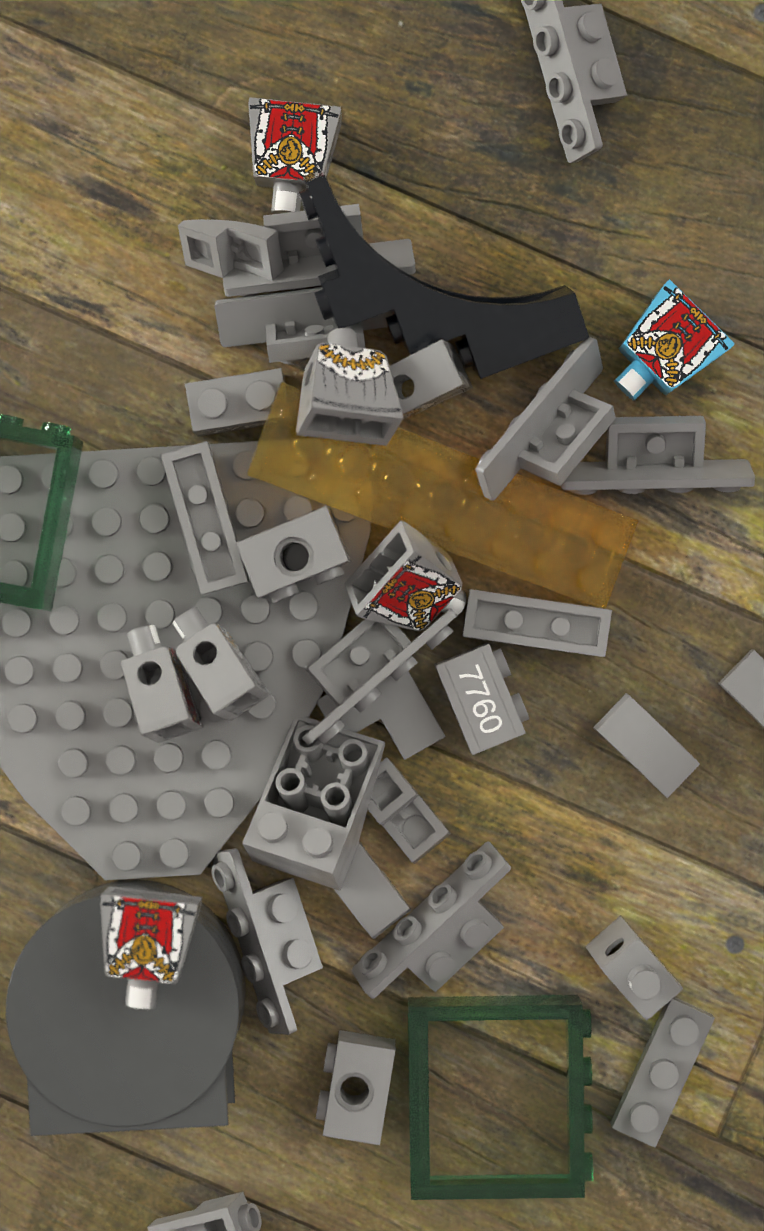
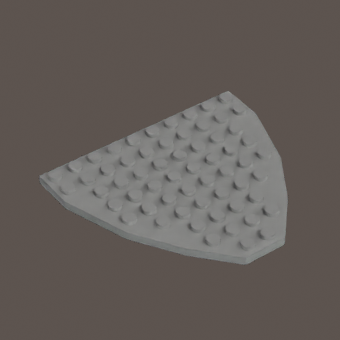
(63, 694)

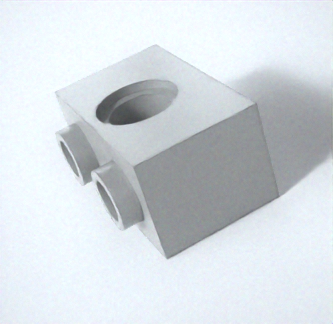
(264, 554)
(359, 1116)

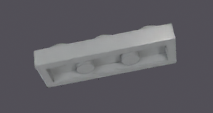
(204, 517)
(537, 623)
(662, 1071)

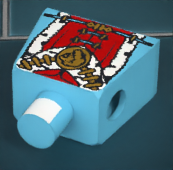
(669, 344)

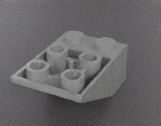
(315, 805)

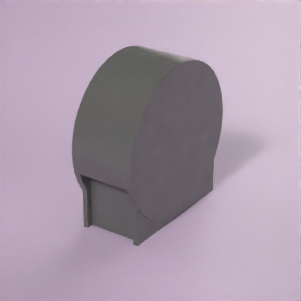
(116, 1065)

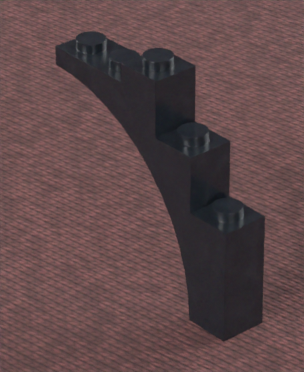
(493, 329)

